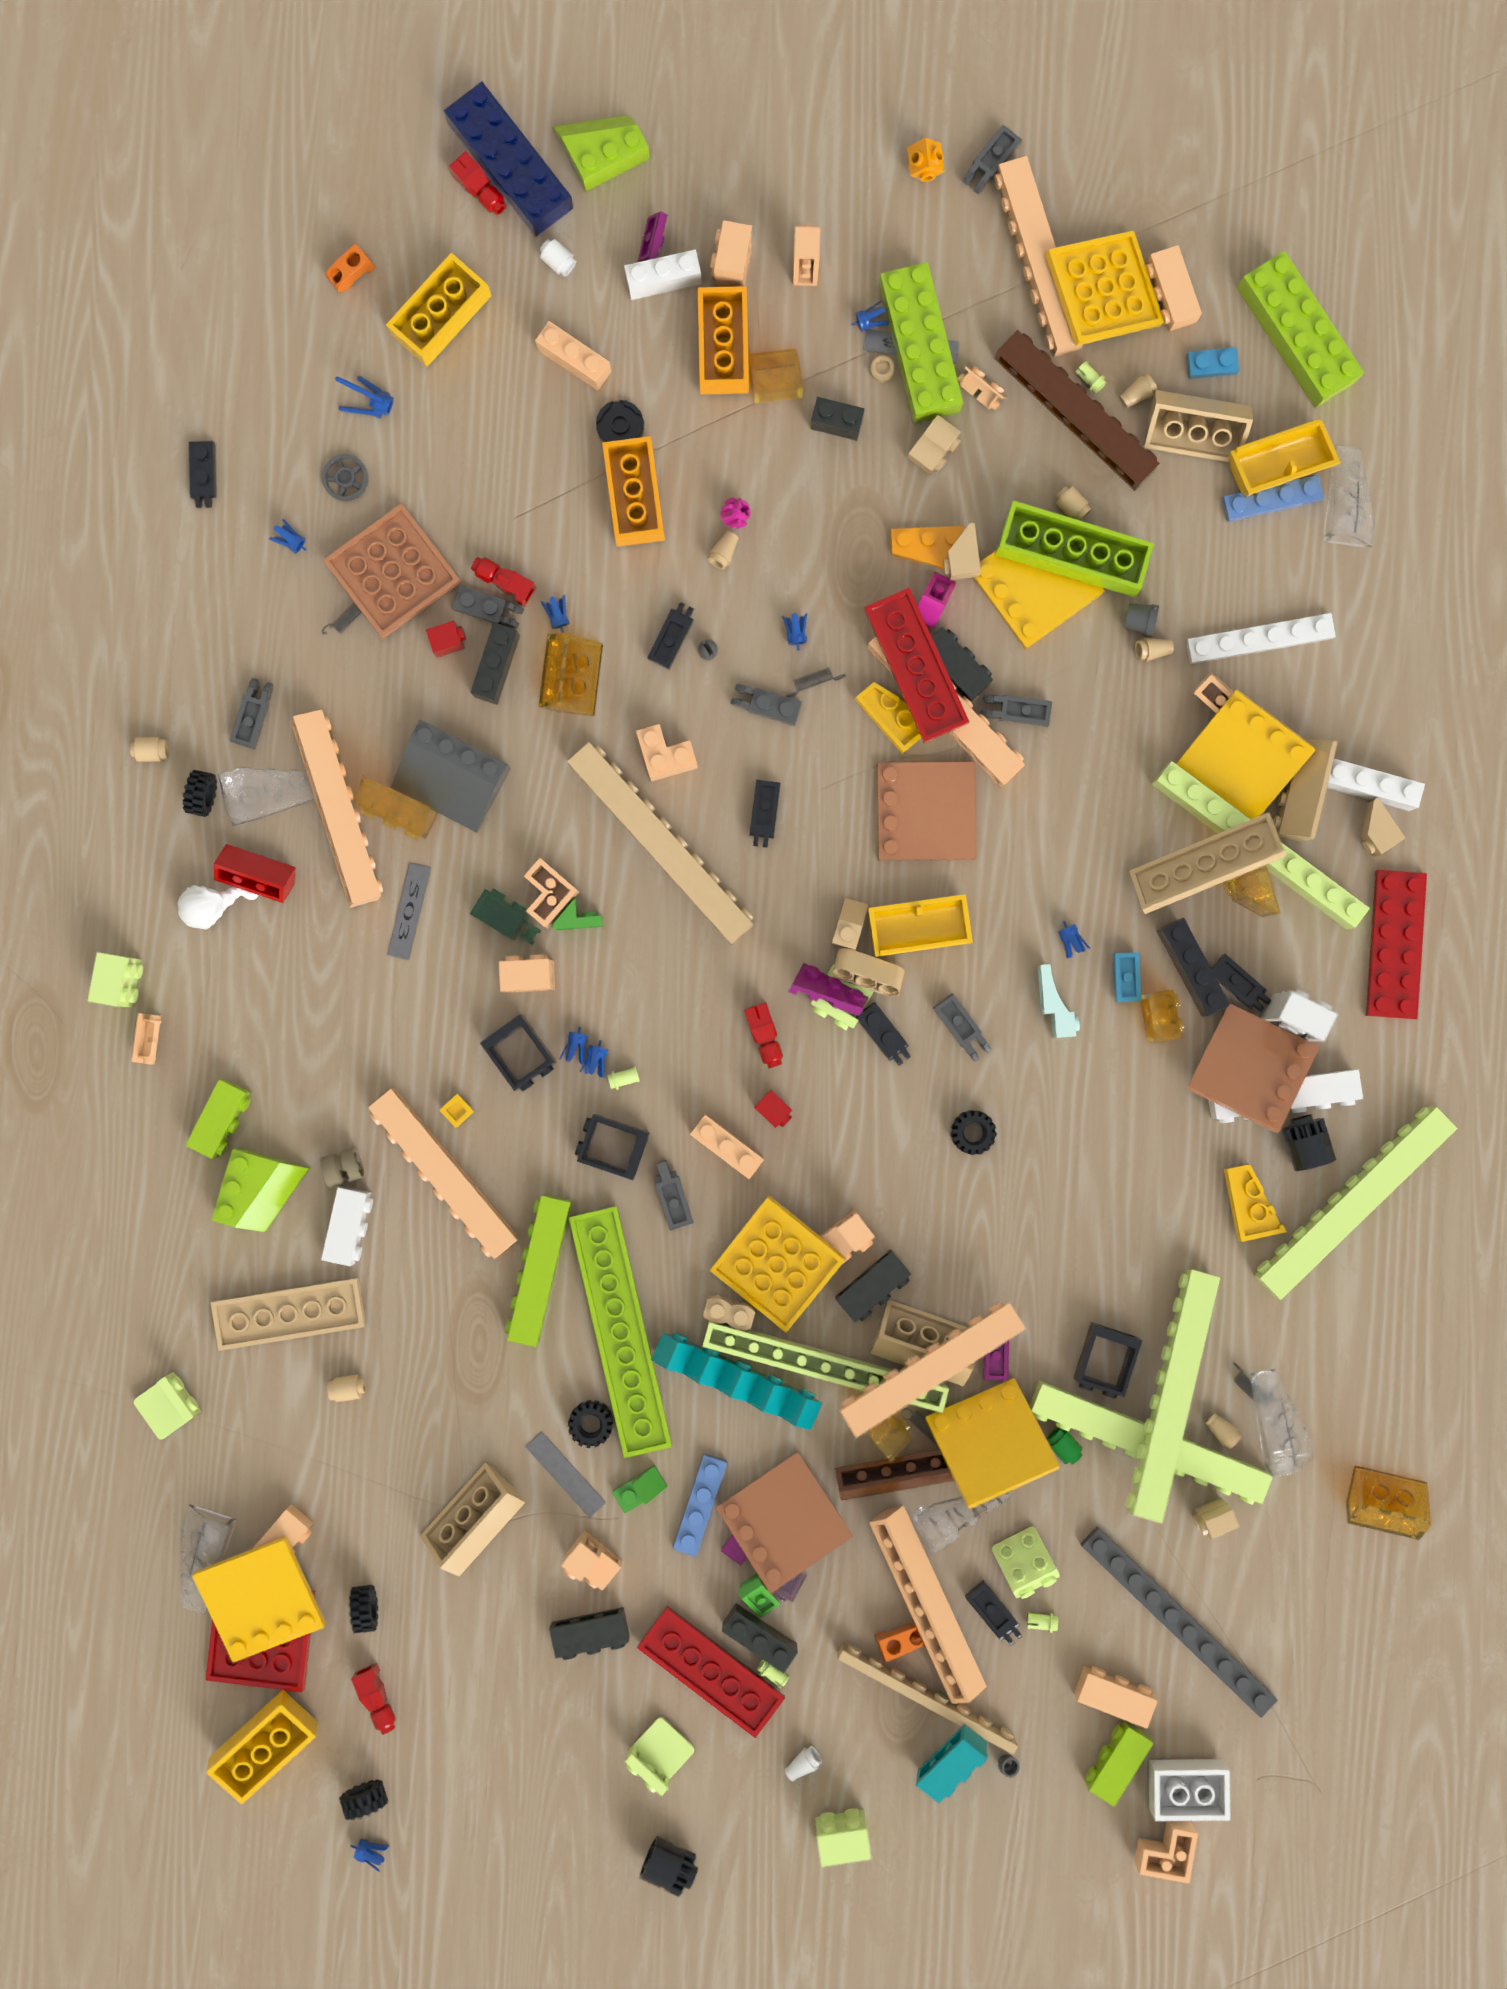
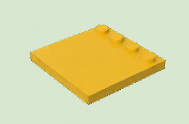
(1104, 287)
(1032, 598)
(1245, 755)
(778, 1264)
(992, 1443)
(259, 1599)

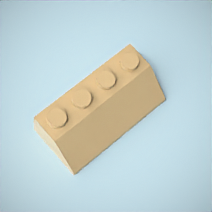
(1196, 425)
(1305, 795)
(909, 1332)
(471, 1520)

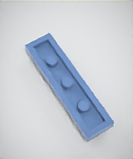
(1277, 498)
(700, 1505)

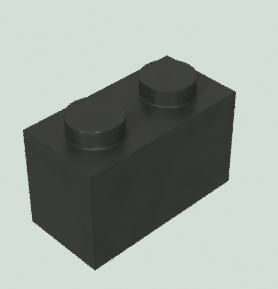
(837, 418)

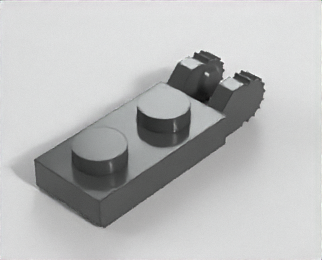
(995, 152)
(485, 607)
(768, 705)
(1019, 710)
(251, 715)
(960, 1025)

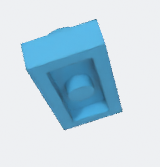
(1212, 363)
(1127, 977)

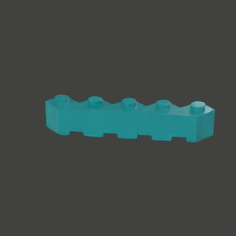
(737, 1380)

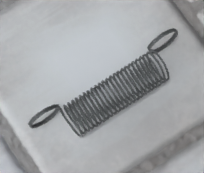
(344, 621)
(792, 694)
(1243, 1382)
(922, 1428)

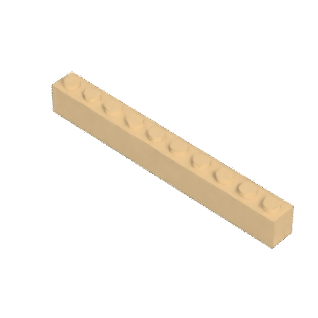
(660, 843)

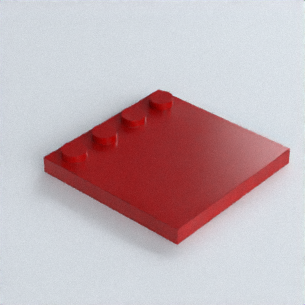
(275, 1668)

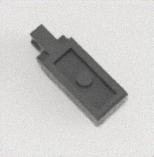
(672, 1197)

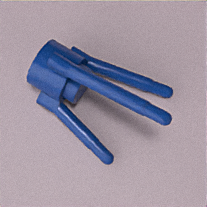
(379, 400)

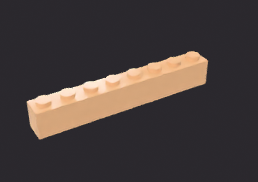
(1034, 239)
(977, 738)
(335, 808)
(443, 1173)
(930, 1369)
(928, 1604)

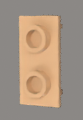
(975, 380)
(146, 1038)

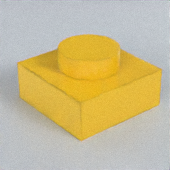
(457, 1110)

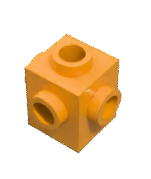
(925, 159)

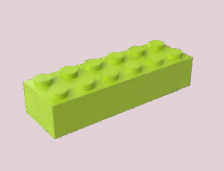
(1300, 329)
(920, 342)
(1074, 549)

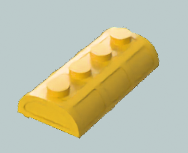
(1282, 457)
(920, 925)

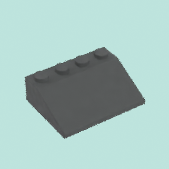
(449, 776)

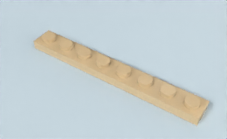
(918, 1692)

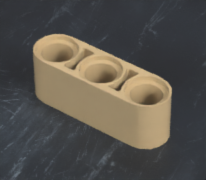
(868, 972)

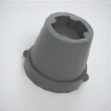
(1141, 618)

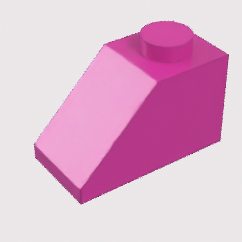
(935, 598)

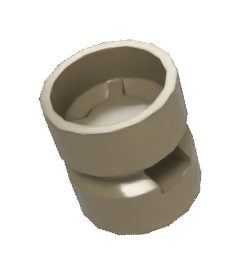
(342, 1167)

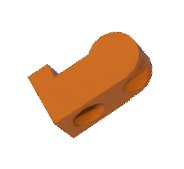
(349, 268)
(899, 1641)

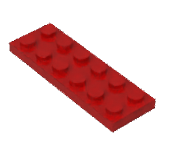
(916, 665)
(1396, 944)
(711, 1671)

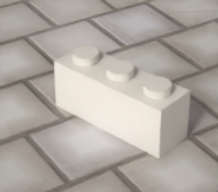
(663, 274)
(347, 1226)

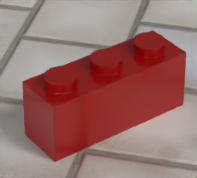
(254, 873)

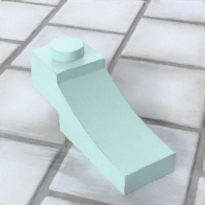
(1063, 1022)

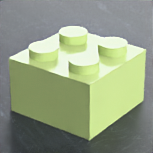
(115, 980)
(842, 1837)

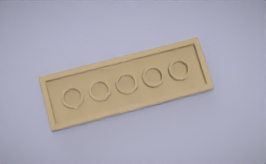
(1207, 863)
(288, 1314)

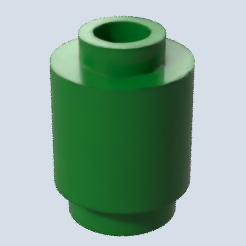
(1064, 1446)

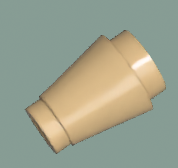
(1138, 391)
(722, 552)
(1153, 648)
(1224, 1431)

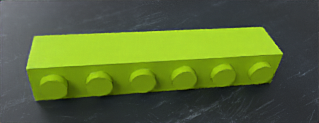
(539, 1270)

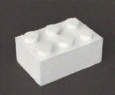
(1299, 1015)
(1189, 1790)

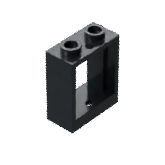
(503, 1033)
(583, 1147)
(1110, 1390)

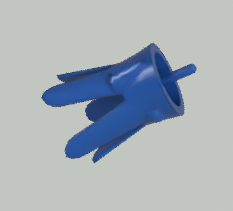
(864, 316)
(291, 538)
(556, 613)
(796, 630)
(1071, 934)
(574, 1040)
(595, 1056)
(364, 1854)

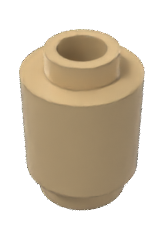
(1072, 503)
(149, 749)
(346, 1388)

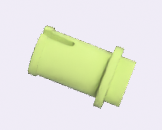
(1091, 377)
(623, 1078)
(1042, 1622)
(772, 1673)

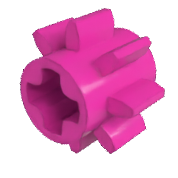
(735, 512)

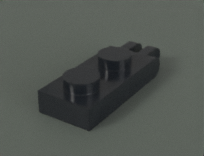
(202, 472)
(671, 636)
(764, 811)
(1240, 983)
(883, 1033)
(993, 1612)

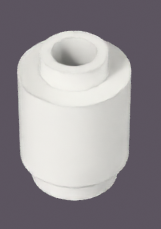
(557, 257)

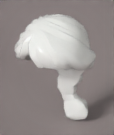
(203, 906)

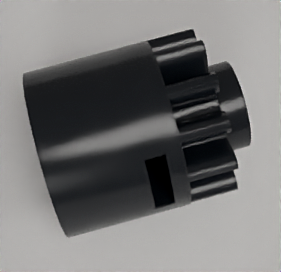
(1308, 1143)
(669, 1867)

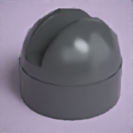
(703, 652)
(1008, 1770)

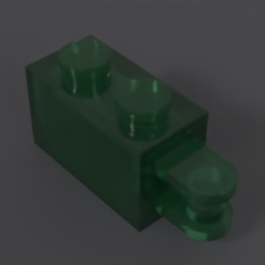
(503, 916)

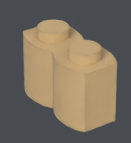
(934, 445)
(722, 1310)
(1215, 1518)

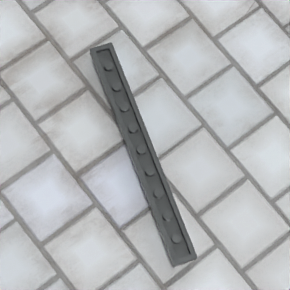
(1179, 1622)

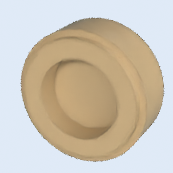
(882, 368)

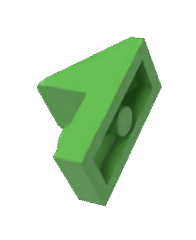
(570, 920)
(639, 1489)
(757, 1596)

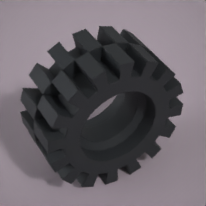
(199, 793)
(988, 1132)
(583, 1437)
(363, 1609)
(363, 1799)

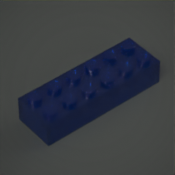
(508, 159)

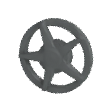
(345, 477)

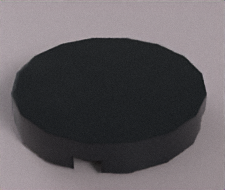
(619, 421)

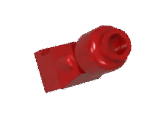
(475, 182)
(506, 580)
(764, 1033)
(374, 1698)

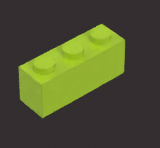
(219, 1119)
(1118, 1762)

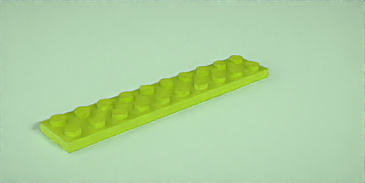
(620, 1331)

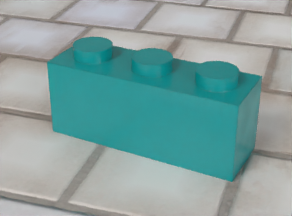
(952, 1764)

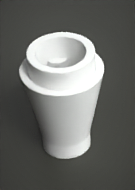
(804, 1763)

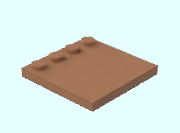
(392, 571)
(926, 811)
(1253, 1068)
(784, 1522)

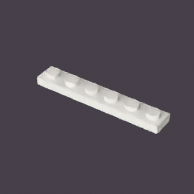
(1260, 638)

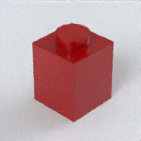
(446, 638)
(774, 1109)

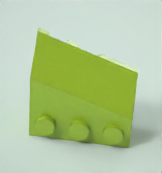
(602, 148)
(255, 1189)

